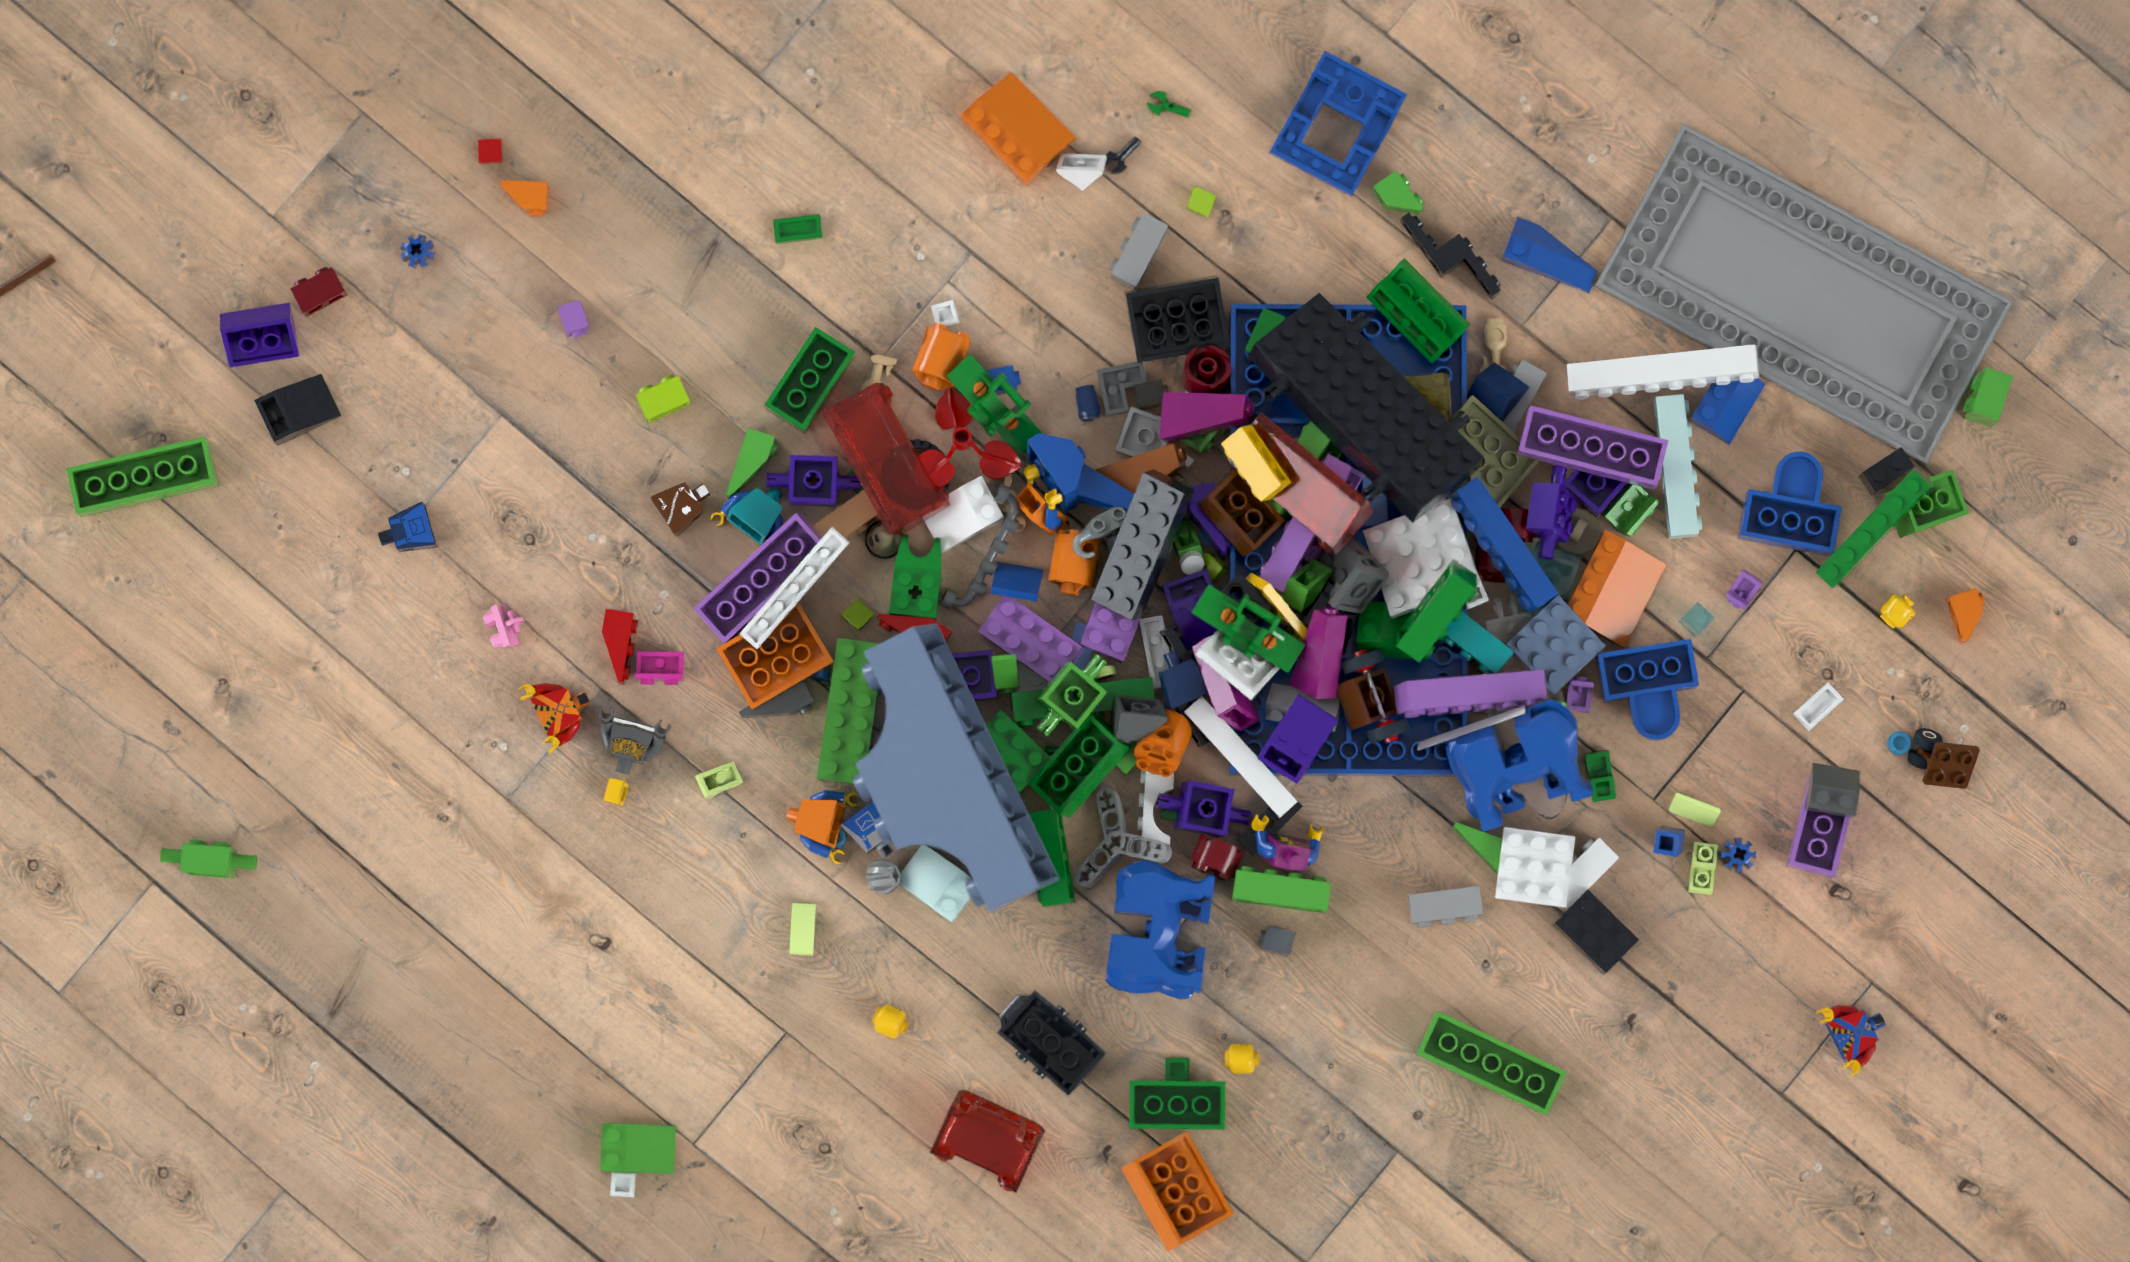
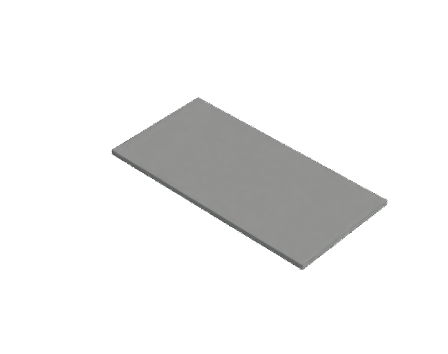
(1820, 293)

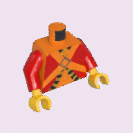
(556, 711)

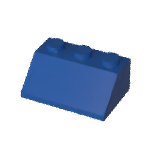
(1726, 407)

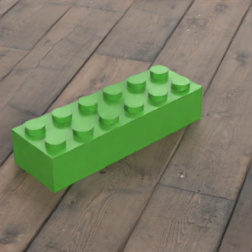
(142, 477)
(848, 715)
(1490, 1063)

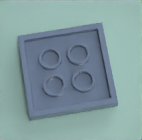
(1555, 643)

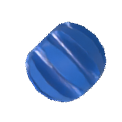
(418, 243)
(1737, 862)

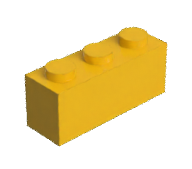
(1255, 463)

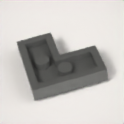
(1114, 382)

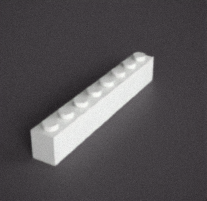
(1663, 371)

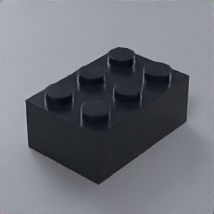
(1595, 932)

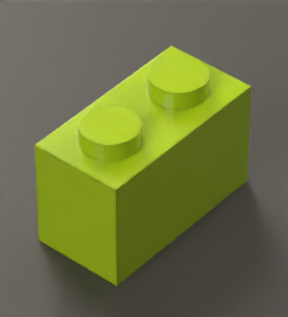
(663, 398)

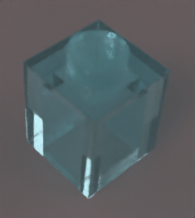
(1696, 619)

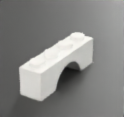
(1153, 786)

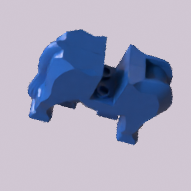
(1545, 751)
(1155, 962)

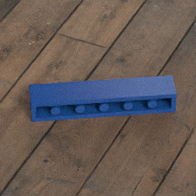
(1503, 545)

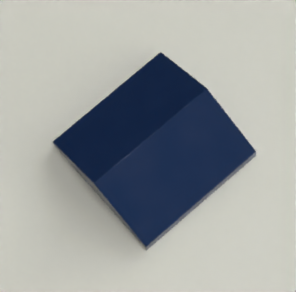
(1498, 390)

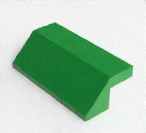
(1418, 310)

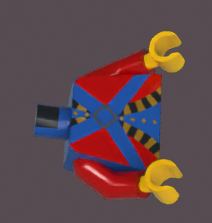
(1852, 1034)

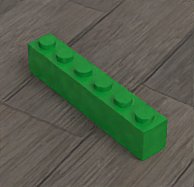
(1874, 528)
(1027, 708)

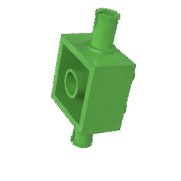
(1086, 690)
(208, 860)

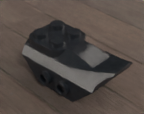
(1049, 1041)

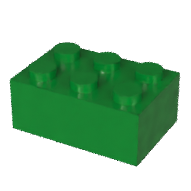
(1017, 750)

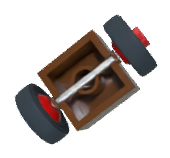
(1370, 697)

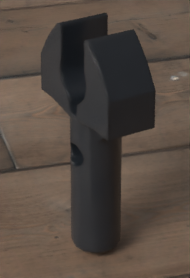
(1122, 155)

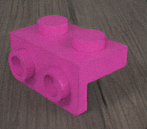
(659, 667)

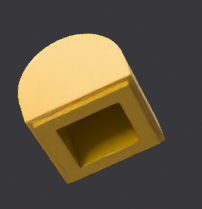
(616, 792)

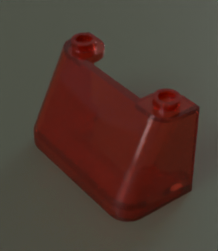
(988, 1138)

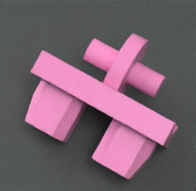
(506, 624)

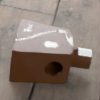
(680, 506)

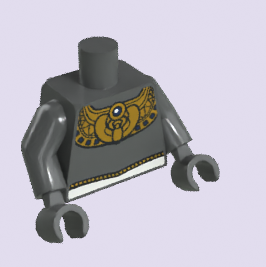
(630, 740)

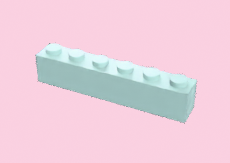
(1677, 471)

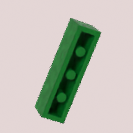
(1052, 833)

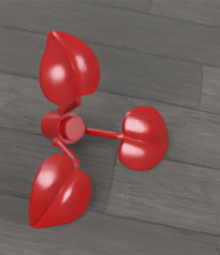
(951, 412)

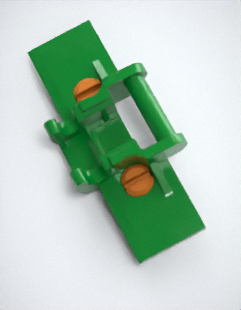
(987, 408)
(1244, 635)

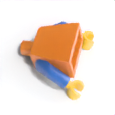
(1041, 507)
(820, 821)

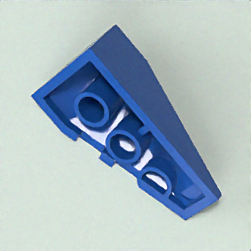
(1543, 254)

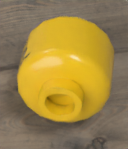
(1897, 611)
(890, 1021)
(1241, 1058)

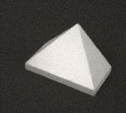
(1081, 168)

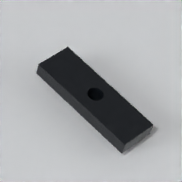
(1247, 838)

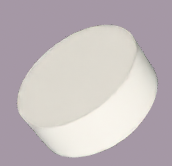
(1191, 562)

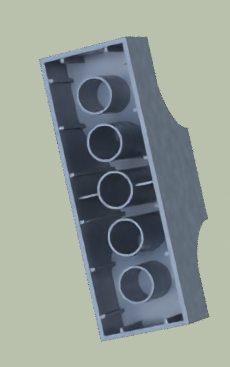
(942, 773)

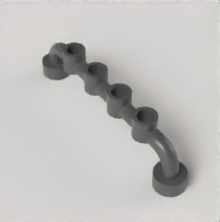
(997, 546)

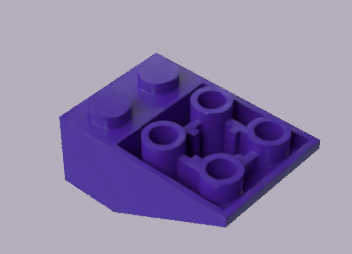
(1204, 524)
(1181, 599)
(1297, 739)

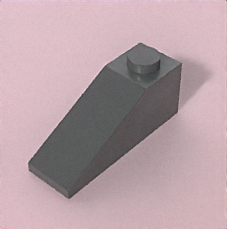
(790, 702)

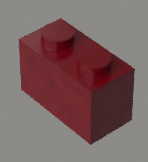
(318, 291)

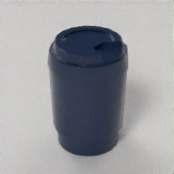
(1087, 403)

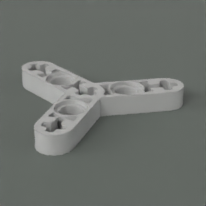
(1110, 834)

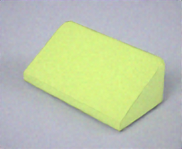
(1694, 809)

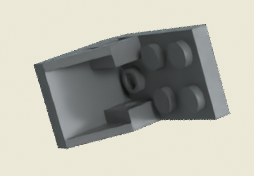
(1355, 576)

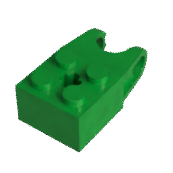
(918, 573)

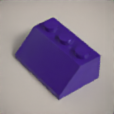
(259, 335)

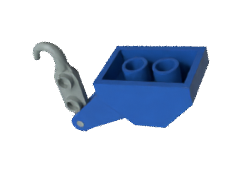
(1064, 469)

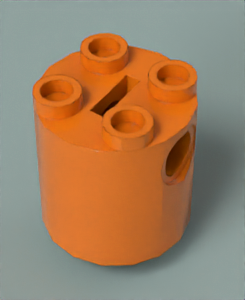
(939, 356)
(1069, 569)
(1164, 747)

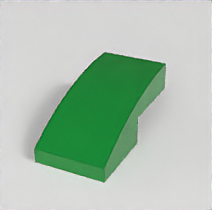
(1600, 775)

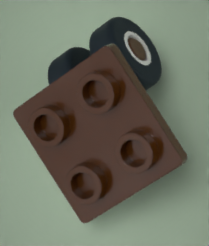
(1944, 762)

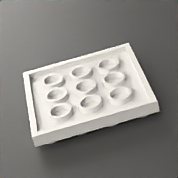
(1418, 554)

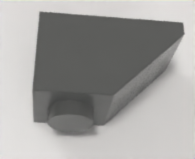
(1277, 941)

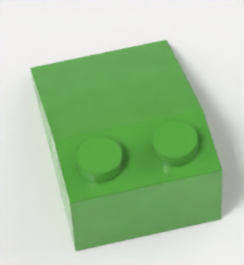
(1938, 506)
(638, 1148)

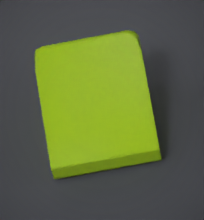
(1201, 202)
(1215, 566)
(857, 614)

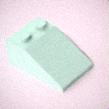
(936, 883)

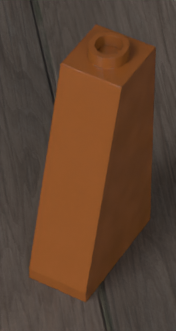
(1128, 472)

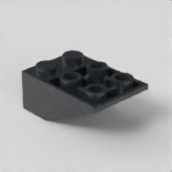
(297, 408)

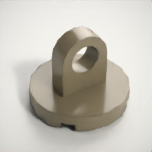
(1584, 534)

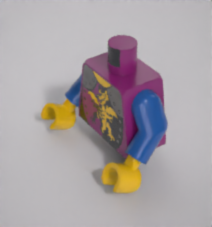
(1285, 850)

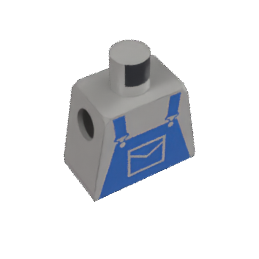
(863, 832)

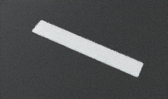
(1471, 727)

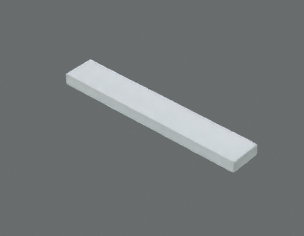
(794, 587)
(1240, 757)

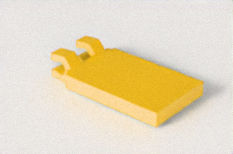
(1289, 619)

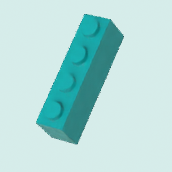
(1478, 644)

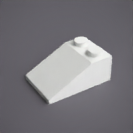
(967, 516)

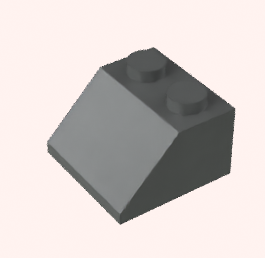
(1135, 717)
(1833, 790)

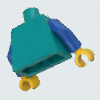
(753, 513)

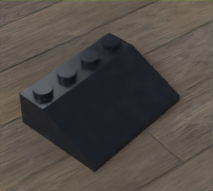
(1176, 318)

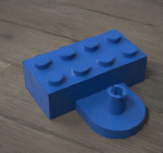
(1792, 511)
(1650, 682)

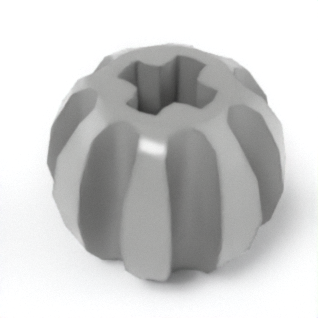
(883, 876)

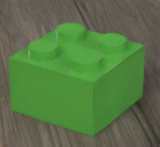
(1988, 397)

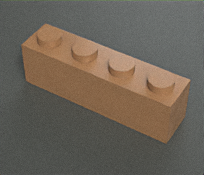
(850, 517)

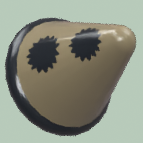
(880, 542)

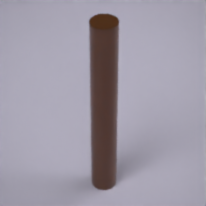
(26, 274)

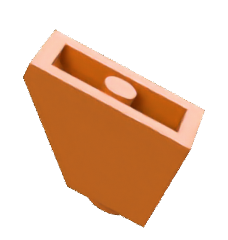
(528, 195)
(1965, 612)

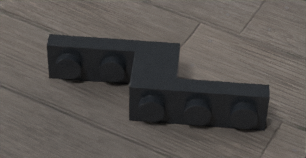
(1451, 255)
(1173, 640)

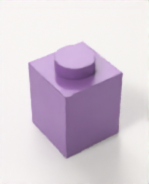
(574, 319)

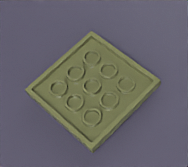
(1501, 467)

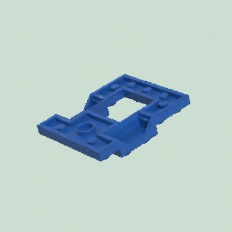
(1353, 95)

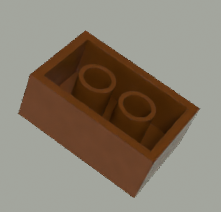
(1239, 513)

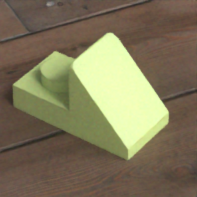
(719, 779)

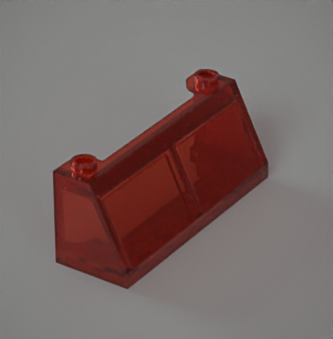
(885, 459)
(1316, 493)

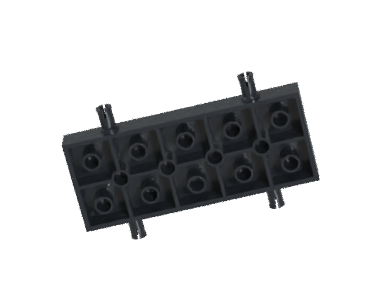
(1366, 407)

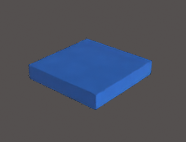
(1017, 581)

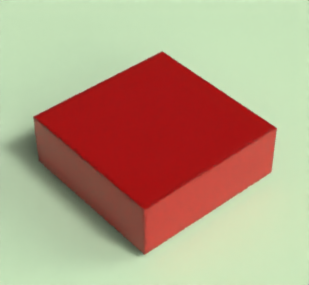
(490, 151)

